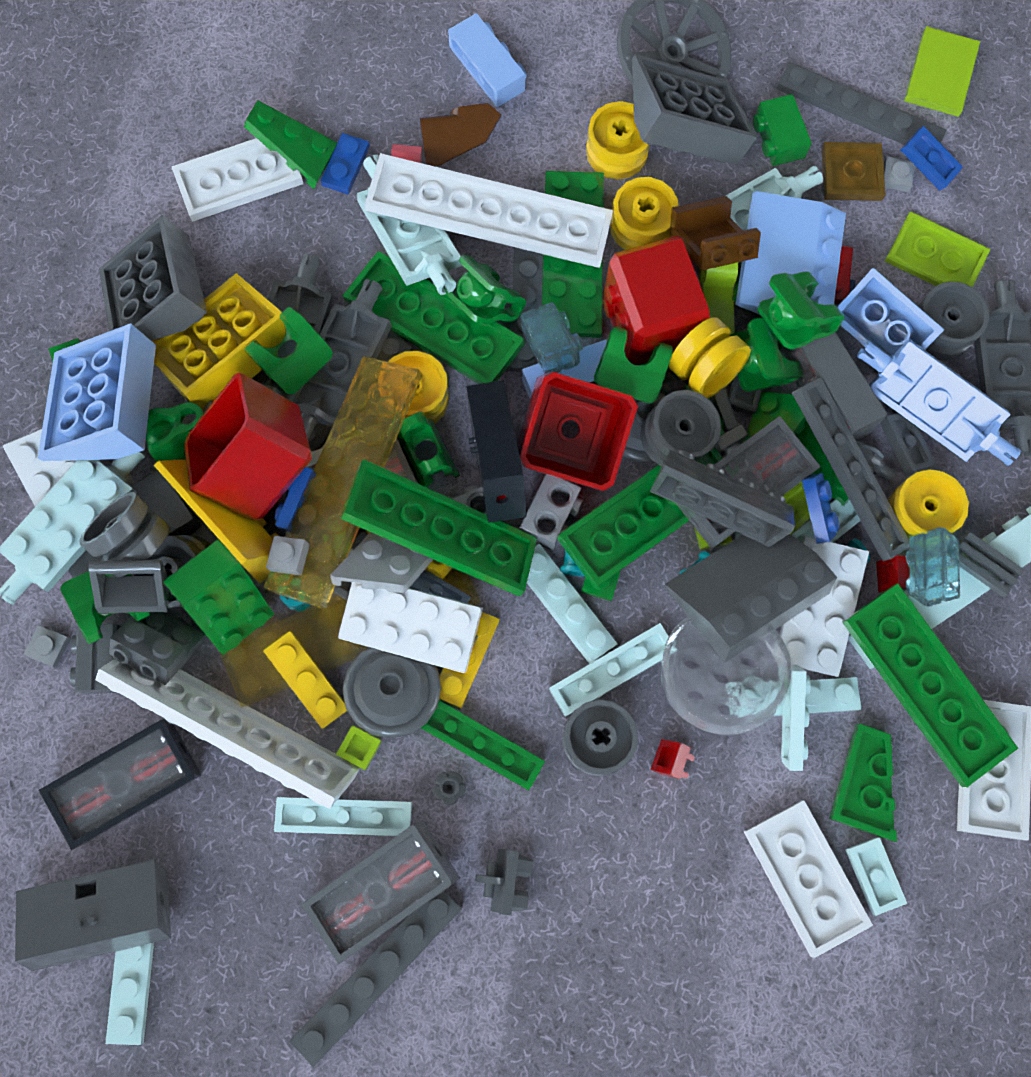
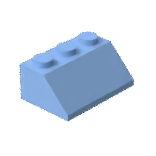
(886, 316)

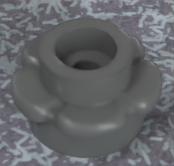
(449, 797)

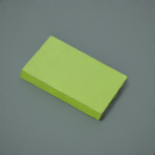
(942, 71)
(936, 253)

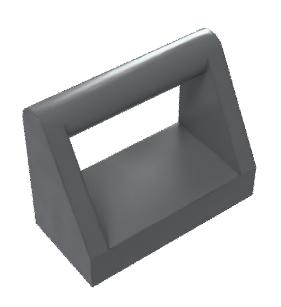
(129, 592)

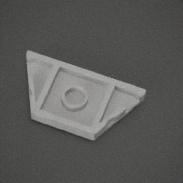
(381, 565)

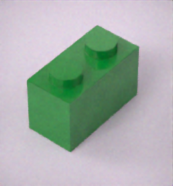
(781, 130)

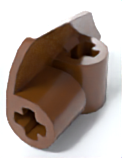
(457, 133)

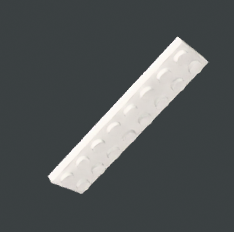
(488, 210)
(237, 731)

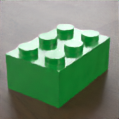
(219, 597)

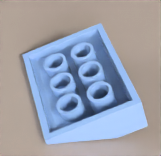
(793, 239)
(99, 398)

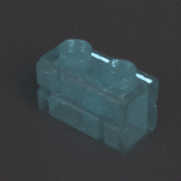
(550, 338)
(933, 567)

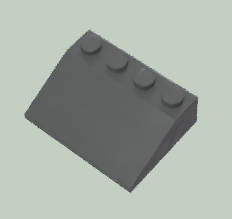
(689, 111)
(153, 283)
(724, 499)
(750, 590)

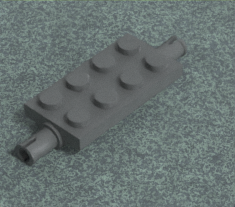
(305, 299)
(350, 334)
(1006, 363)

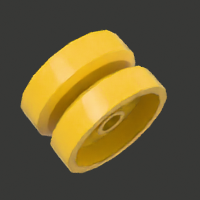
(615, 142)
(642, 212)
(709, 357)
(432, 391)
(929, 502)

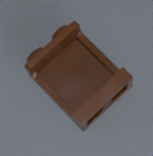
(712, 235)

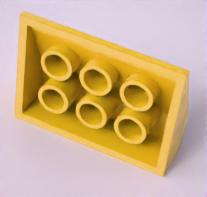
(212, 350)
(239, 534)

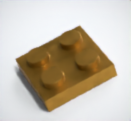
(853, 171)

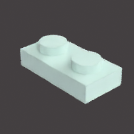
(876, 876)

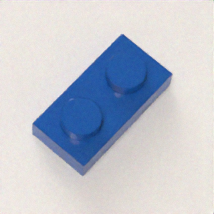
(931, 158)
(345, 163)
(817, 496)
(286, 511)

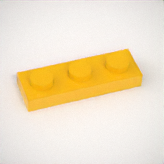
(305, 679)
(456, 684)

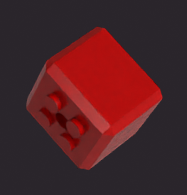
(653, 296)
(603, 430)
(246, 448)

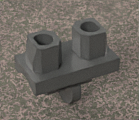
(501, 880)

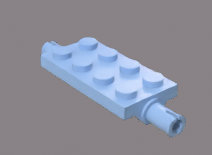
(939, 401)

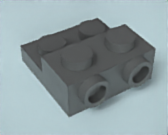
(155, 645)

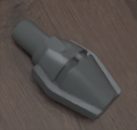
(875, 460)

